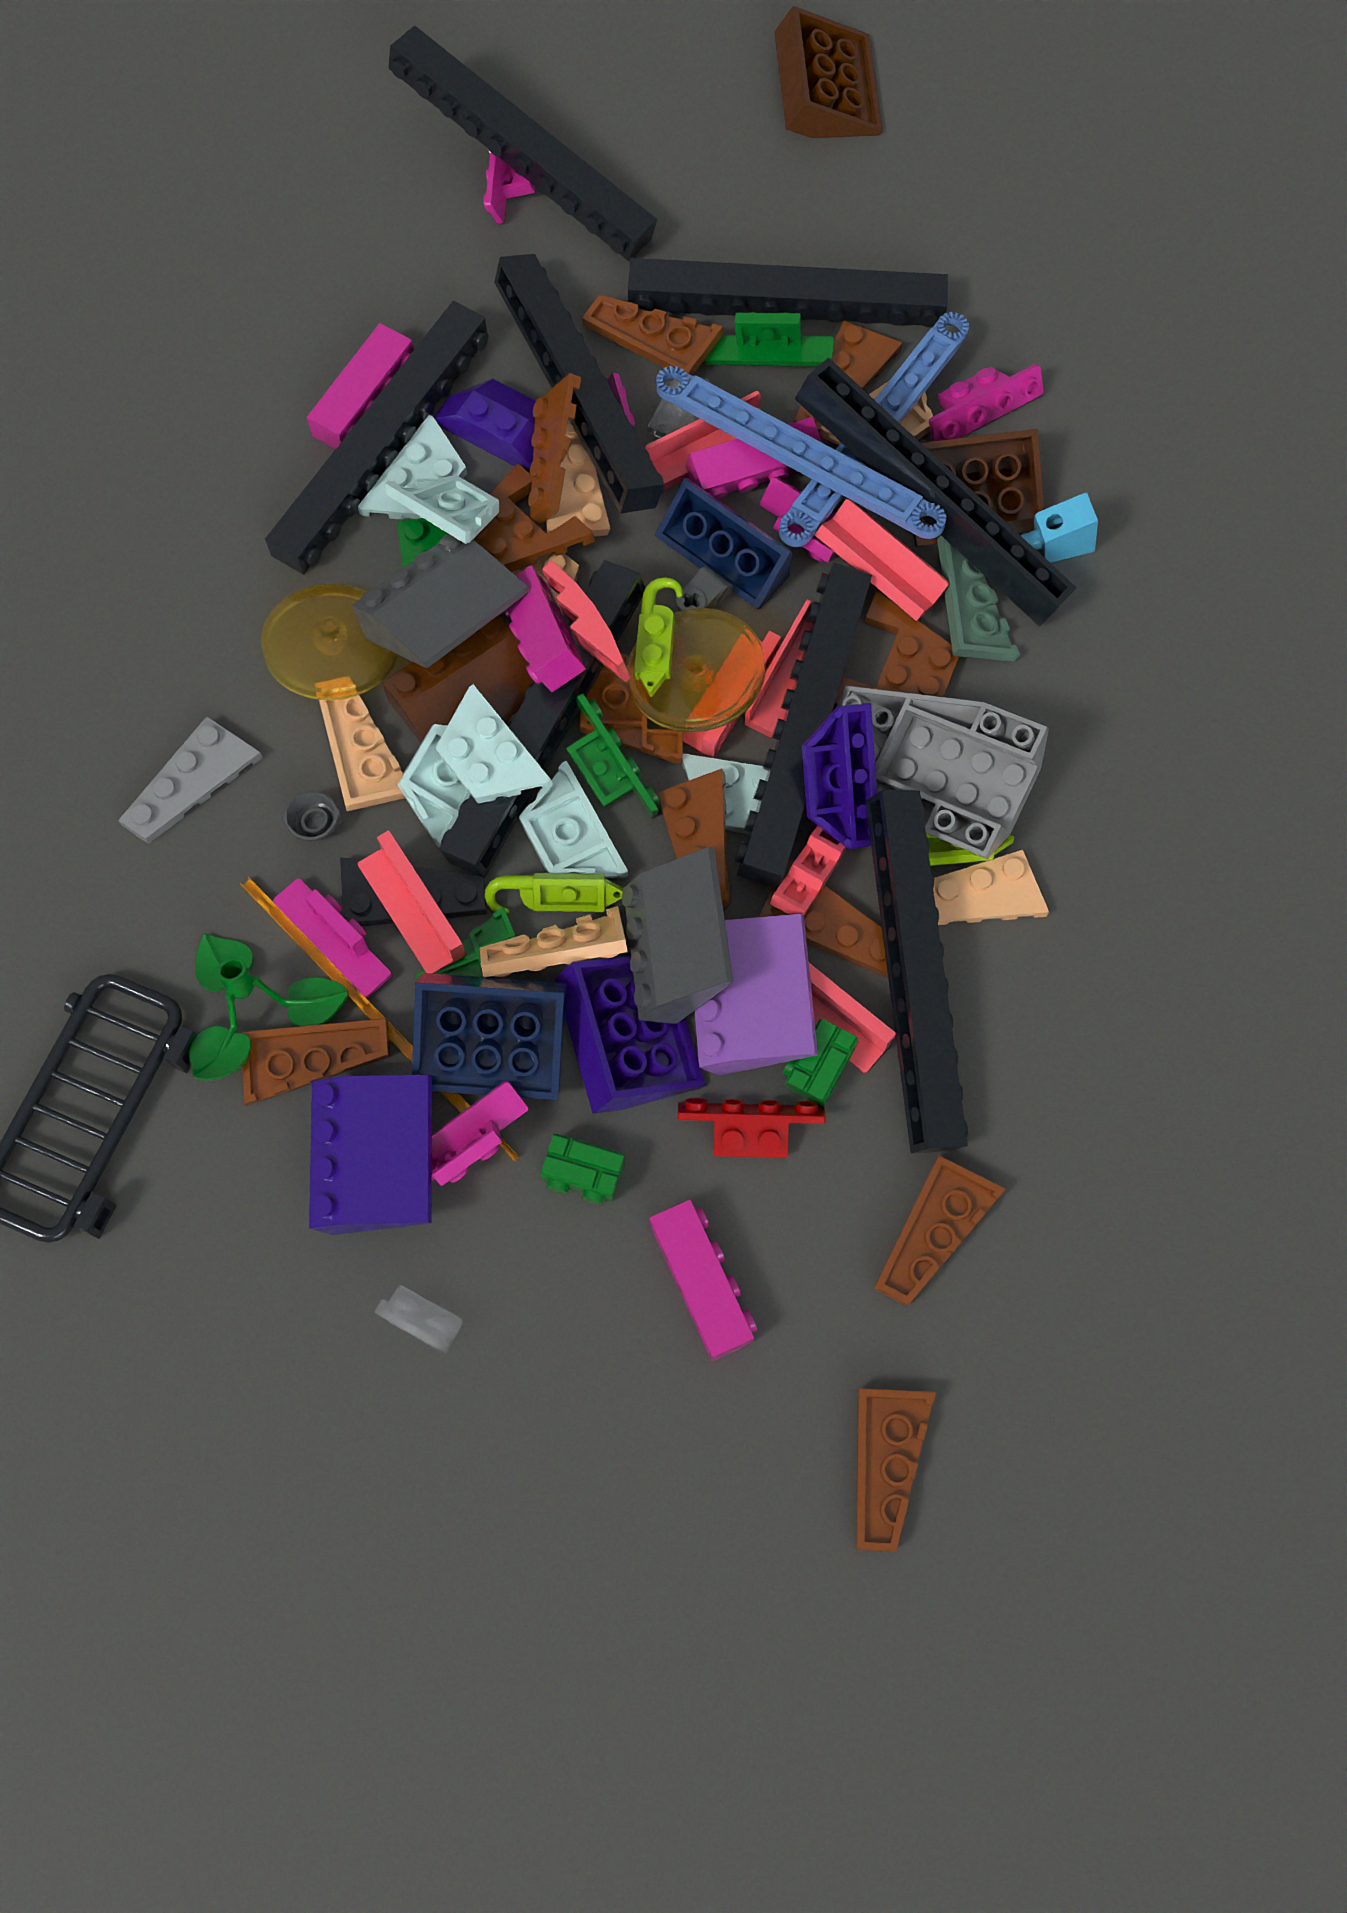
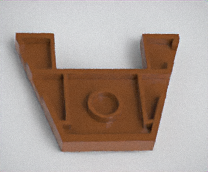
(515, 537)
(918, 658)
(628, 721)

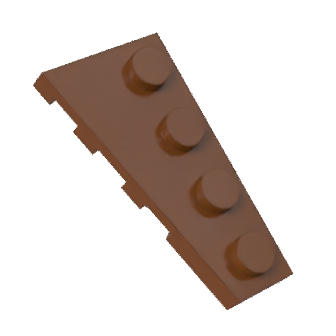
(939, 1221)
(888, 1452)

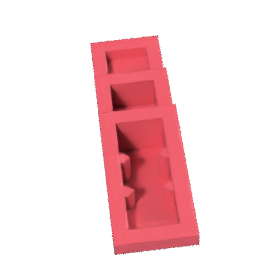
(588, 625)
(808, 873)

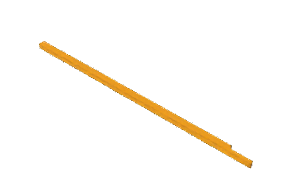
(335, 975)

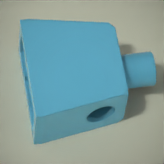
(1064, 529)

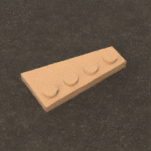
(580, 491)
(361, 757)
(989, 891)
(556, 946)

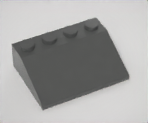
(437, 601)
(677, 937)

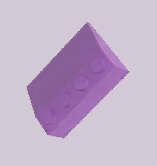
(769, 1005)

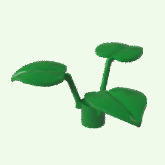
(227, 966)

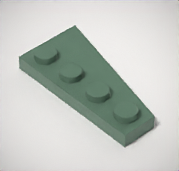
(972, 610)

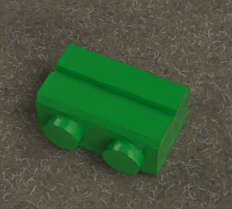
(818, 1075)
(582, 1168)

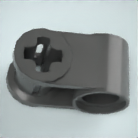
(705, 591)

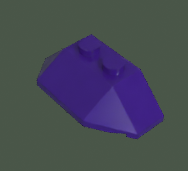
(493, 420)
(841, 774)

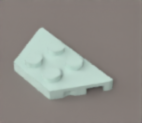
(424, 456)
(448, 504)
(487, 753)
(433, 787)
(739, 788)
(569, 831)

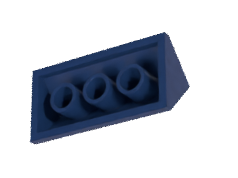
(726, 543)

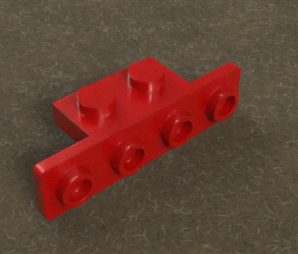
(751, 1128)

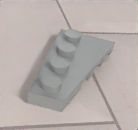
(188, 778)

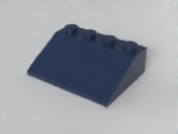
(488, 1032)

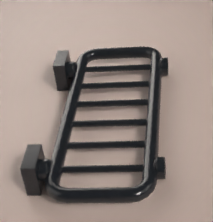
(87, 1209)

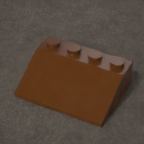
(826, 77)
(999, 470)
(484, 659)

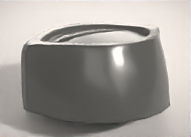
(312, 816)

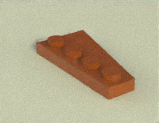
(653, 333)
(860, 355)
(550, 447)
(697, 820)
(839, 929)
(298, 1055)

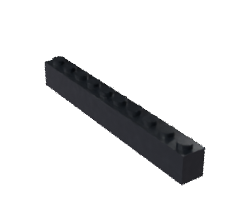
(521, 143)
(811, 291)
(598, 415)
(377, 438)
(970, 522)
(807, 705)
(541, 727)
(916, 972)

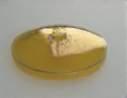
(319, 647)
(713, 673)

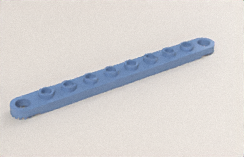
(898, 399)
(801, 452)

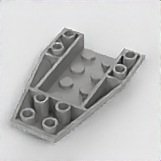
(961, 756)

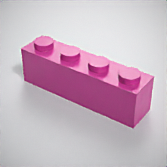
(359, 385)
(739, 465)
(543, 634)
(701, 1279)

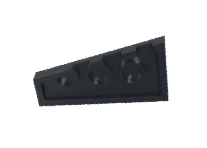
(453, 892)

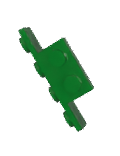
(770, 341)
(604, 765)

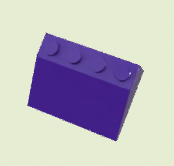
(618, 1055)
(370, 1153)

